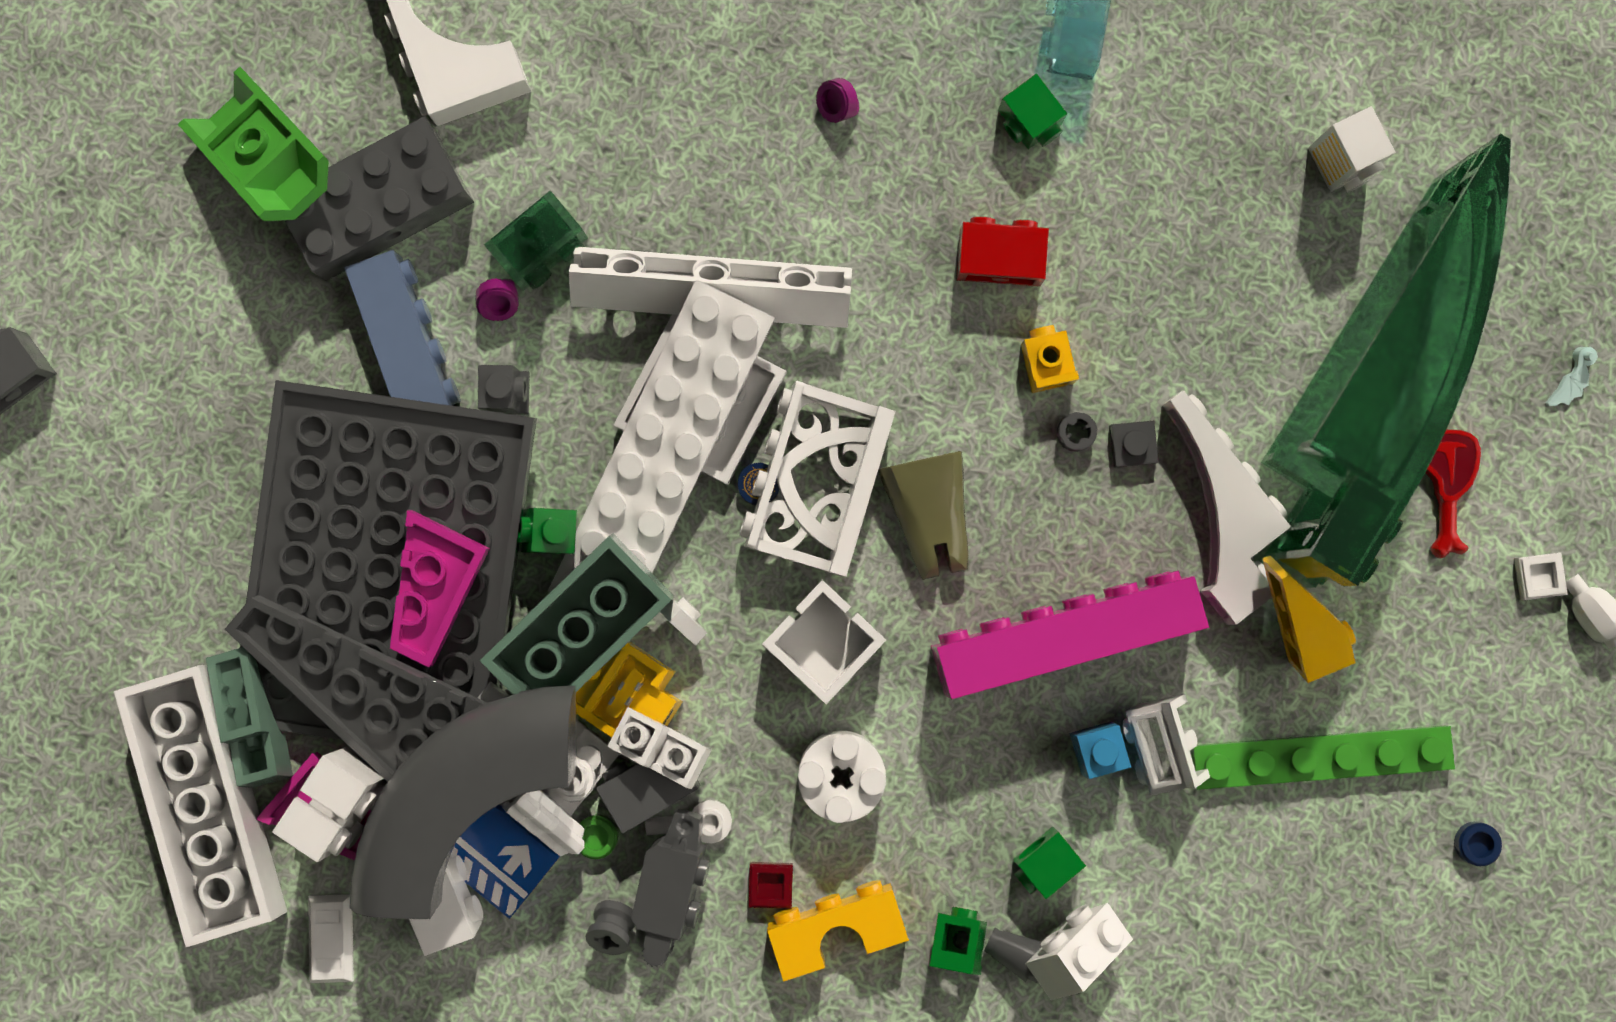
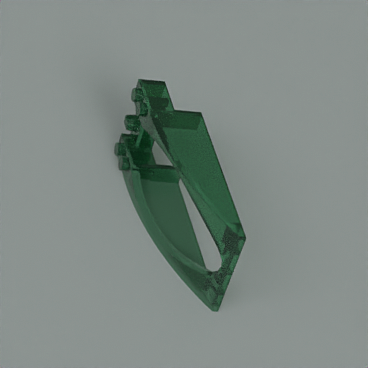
(1392, 378)

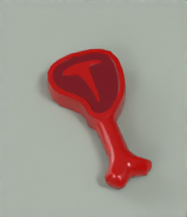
(1452, 475)

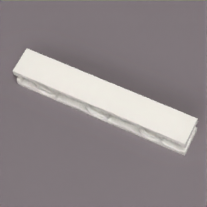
(663, 282)

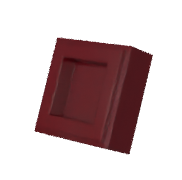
(770, 885)

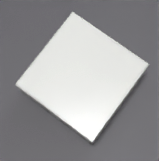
(1540, 576)

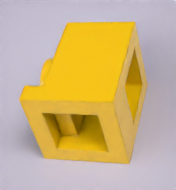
(1041, 373)

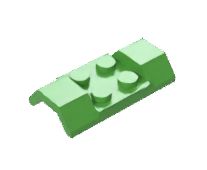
(261, 152)

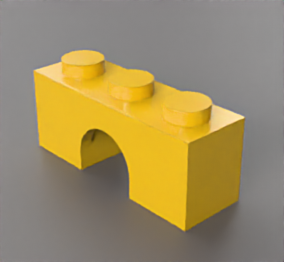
(870, 913)

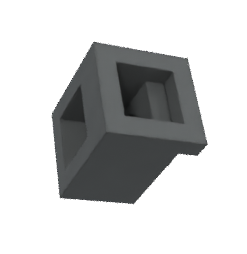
(503, 389)

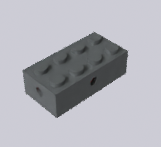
(379, 199)

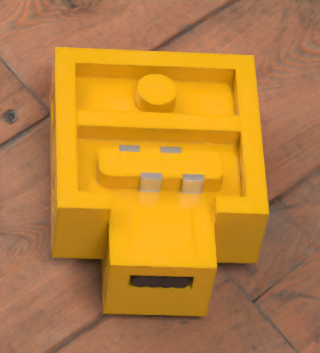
(631, 681)

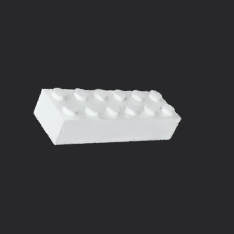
(199, 817)

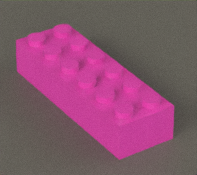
(1070, 636)

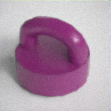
(837, 100)
(497, 299)

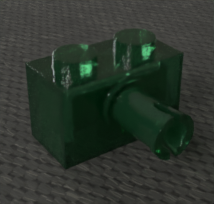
(537, 242)

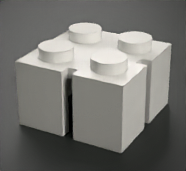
(824, 643)
(341, 794)

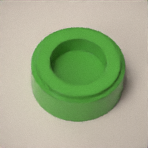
(599, 836)

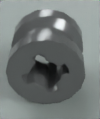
(610, 928)

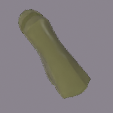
(930, 509)

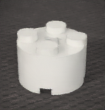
(840, 801)

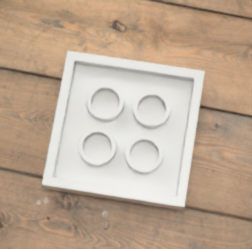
(742, 421)

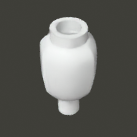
(1594, 611)

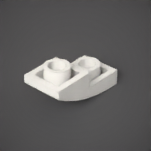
(659, 748)

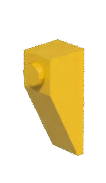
(1311, 633)

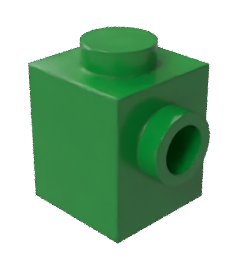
(1032, 113)
(548, 531)

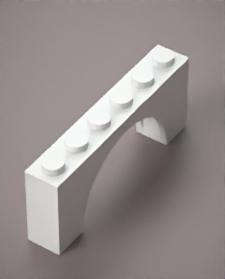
(452, 75)

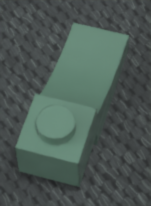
(246, 720)

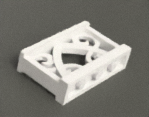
(866, 443)

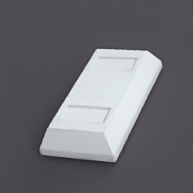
(330, 938)

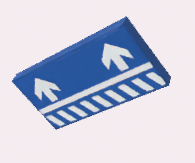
(503, 859)

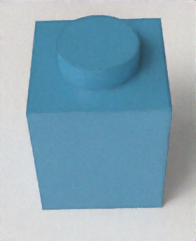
(1100, 750)

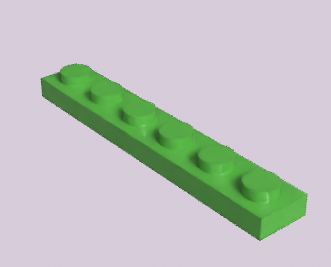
(1325, 757)

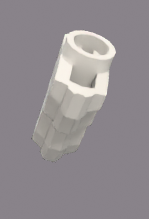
(547, 821)

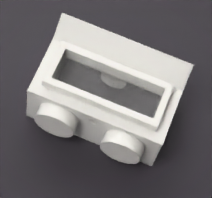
(1162, 746)

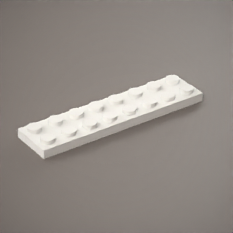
(672, 427)

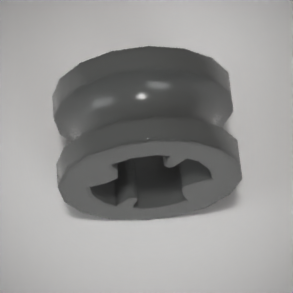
(1082, 443)

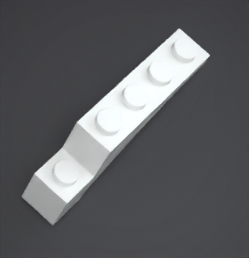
(1238, 513)

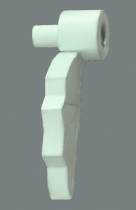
(1574, 382)

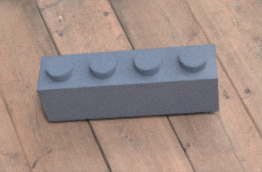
(399, 329)

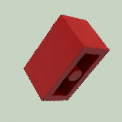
(1002, 252)

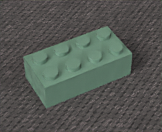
(580, 622)

